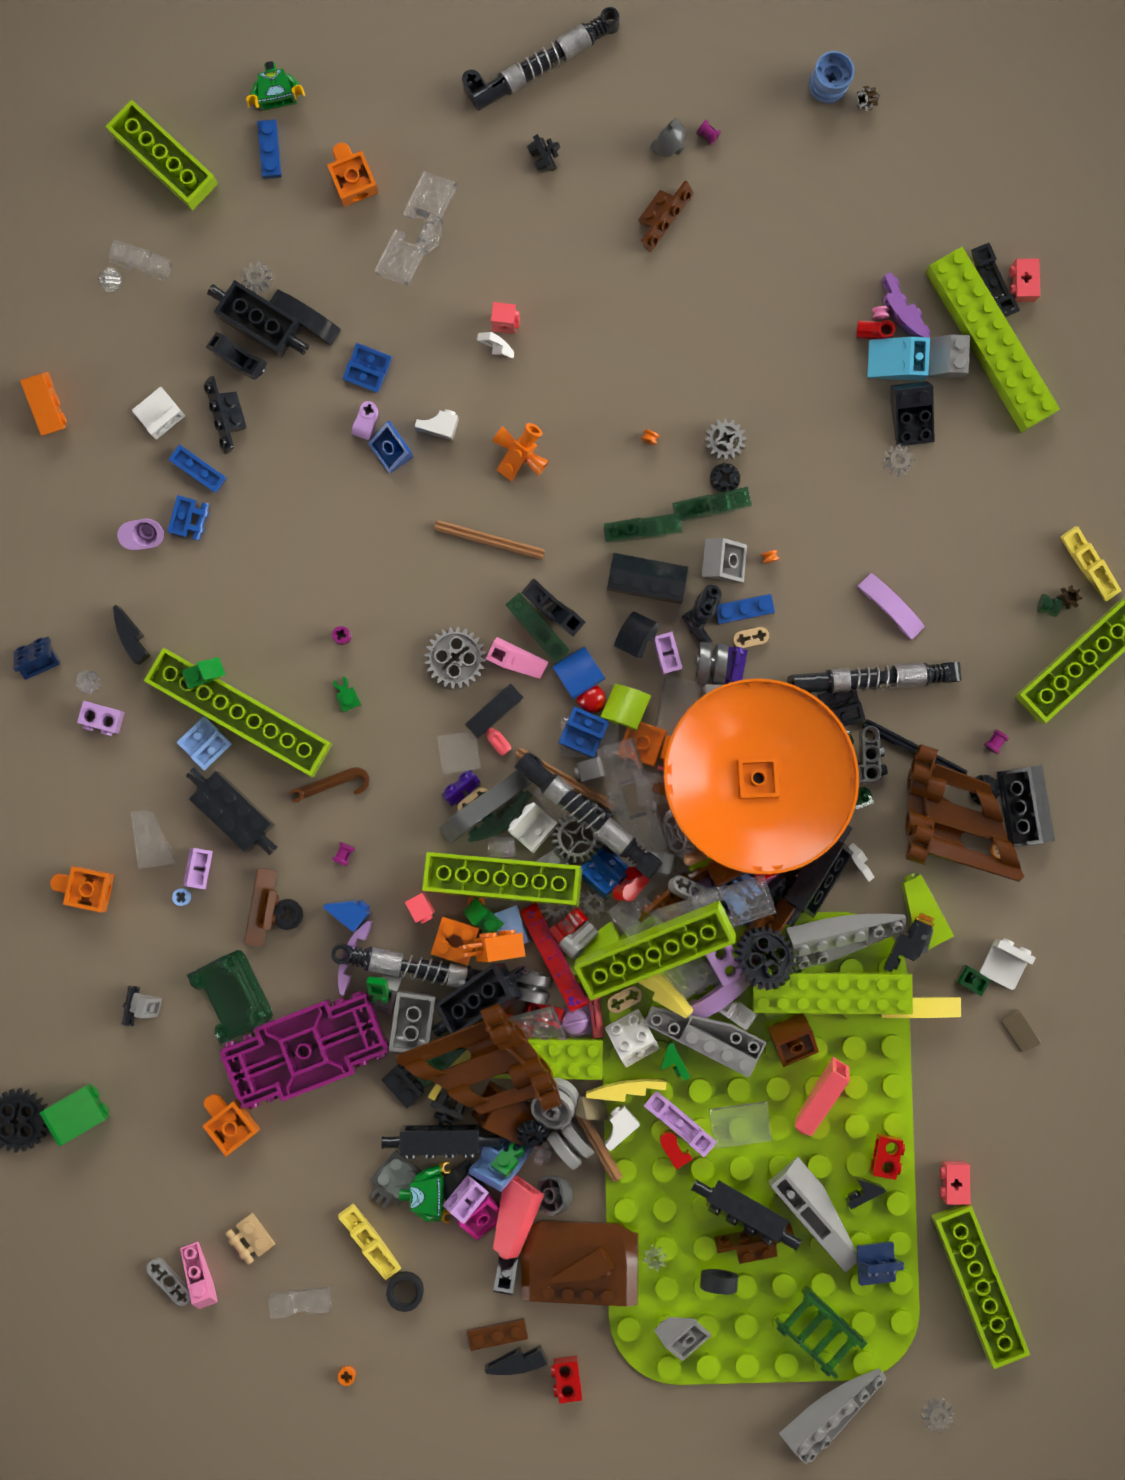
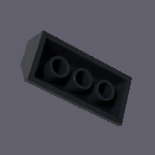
(647, 578)
(1025, 806)

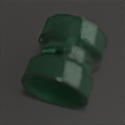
(1049, 605)

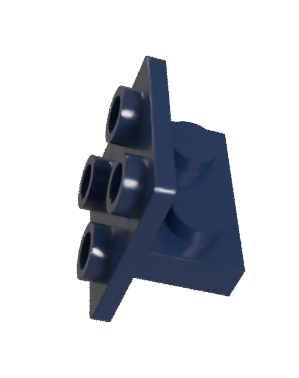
(35, 658)
(877, 1263)

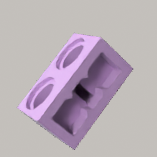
(667, 653)
(101, 715)
(197, 868)
(720, 963)
(465, 1199)

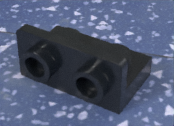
(403, 1085)

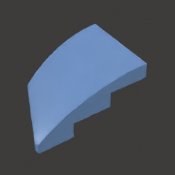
(482, 1169)

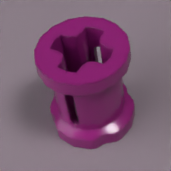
(708, 132)
(340, 629)
(996, 741)
(343, 853)

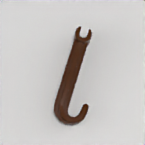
(332, 781)

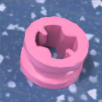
(880, 313)

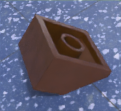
(793, 1039)

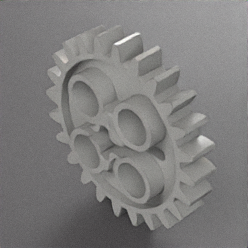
(444, 644)

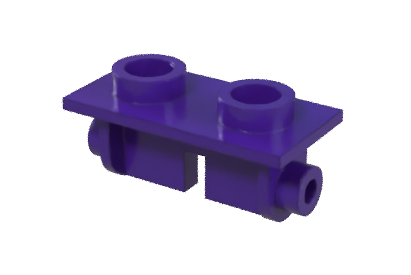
(735, 664)
(453, 792)

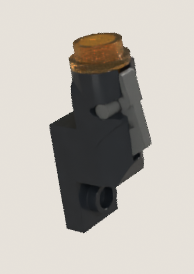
(913, 944)

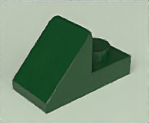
(972, 980)

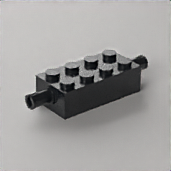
(258, 319)
(231, 811)
(818, 879)
(484, 990)
(438, 1140)
(747, 1213)

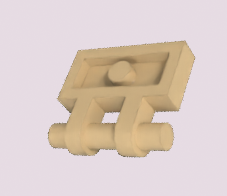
(255, 1235)

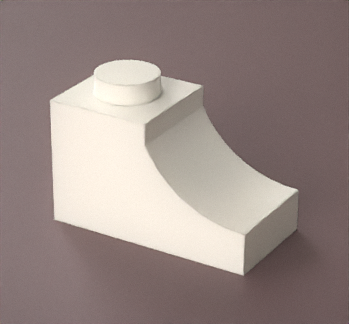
(440, 426)
(622, 1126)

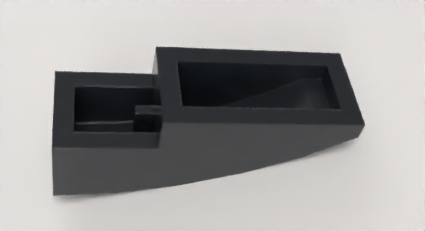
(130, 636)
(494, 711)
(516, 1362)

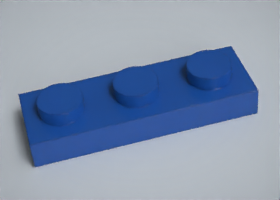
(269, 149)
(197, 468)
(745, 609)

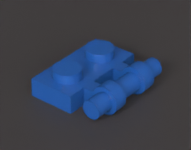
(182, 517)

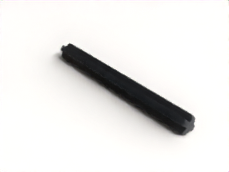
(908, 745)

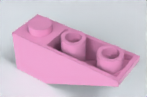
(516, 659)
(198, 1276)

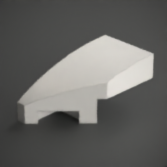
(498, 344)
(859, 859)
(739, 1014)

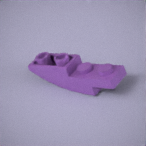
(905, 316)

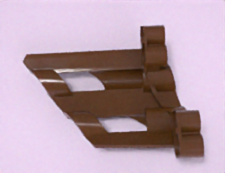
(937, 824)
(495, 1049)

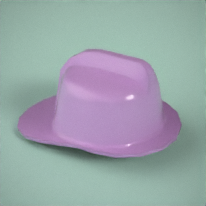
(140, 534)
(576, 1023)

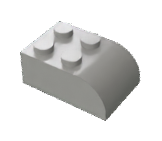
(412, 1020)

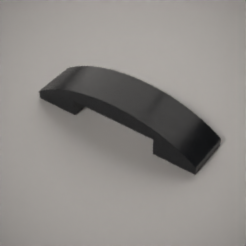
(986, 267)
(307, 316)

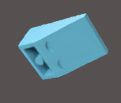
(899, 358)

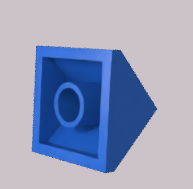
(390, 447)

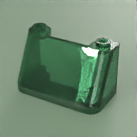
(233, 994)

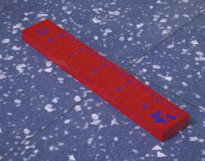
(553, 958)

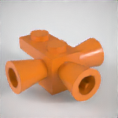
(520, 451)

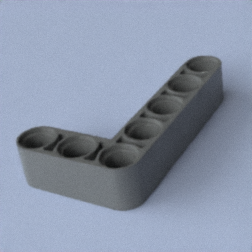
(865, 763)
(484, 805)

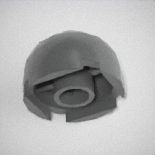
(670, 139)
(557, 1194)

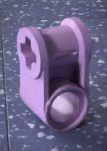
(365, 424)

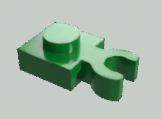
(348, 697)
(378, 988)
(507, 1161)

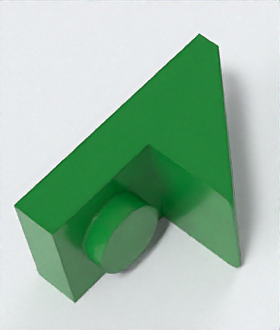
(203, 672)
(482, 917)
(672, 1057)

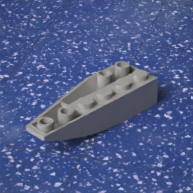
(839, 936)
(710, 1037)
(815, 1210)
(829, 1415)

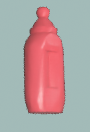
(498, 741)

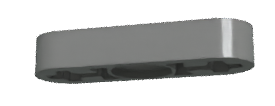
(170, 1273)

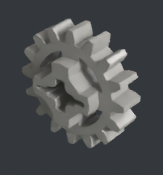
(718, 443)

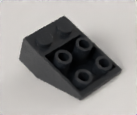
(913, 413)

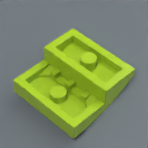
(625, 706)

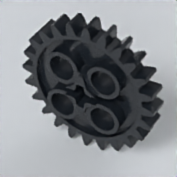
(765, 958)
(33, 1121)

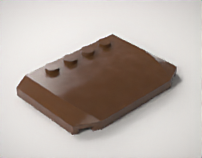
(559, 1243)

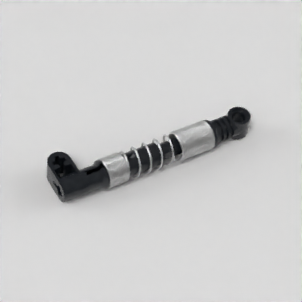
(516, 76)
(900, 676)
(607, 831)
(391, 963)

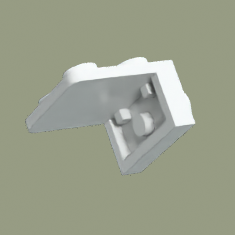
(532, 827)
(1006, 963)

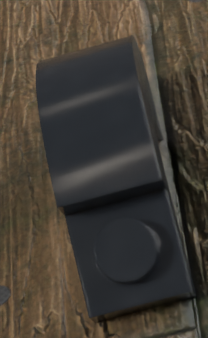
(236, 357)
(552, 608)

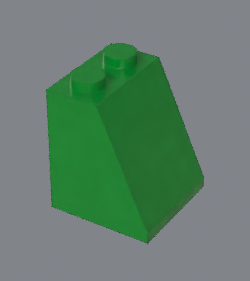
(75, 1114)

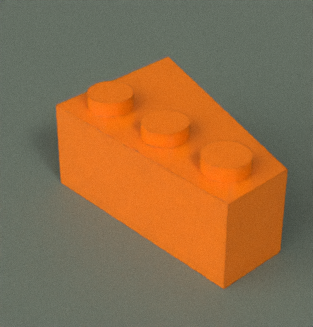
(44, 403)

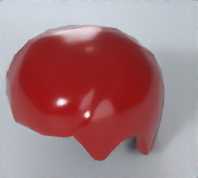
(592, 700)

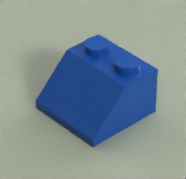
(349, 913)

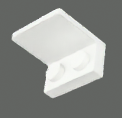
(158, 413)
(632, 1038)

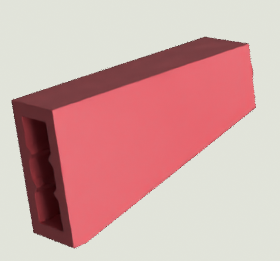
(822, 1096)
(515, 1217)

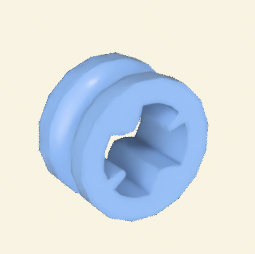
(175, 897)

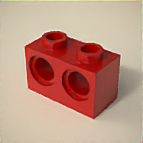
(881, 1156)
(570, 1379)

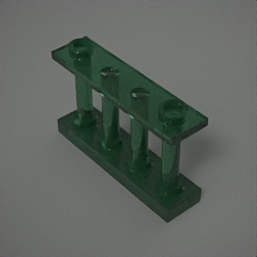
(839, 1325)

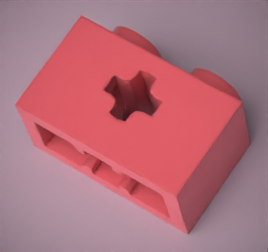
(1030, 272)
(504, 318)
(420, 908)
(961, 1191)

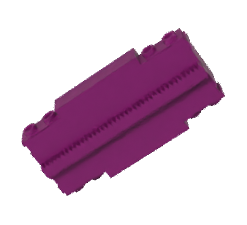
(304, 1050)

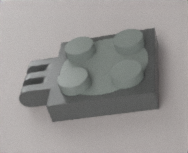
(392, 1176)

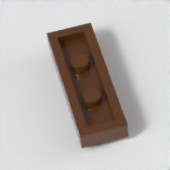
(497, 1334)

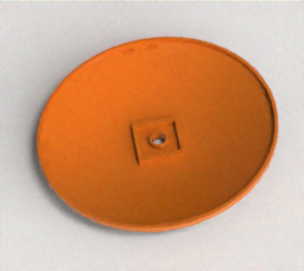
(804, 767)

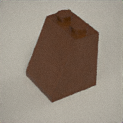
(504, 1120)

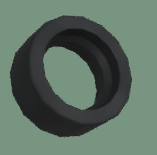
(719, 1281)
(405, 1307)

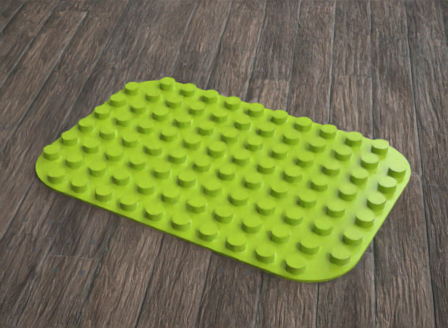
(667, 1214)

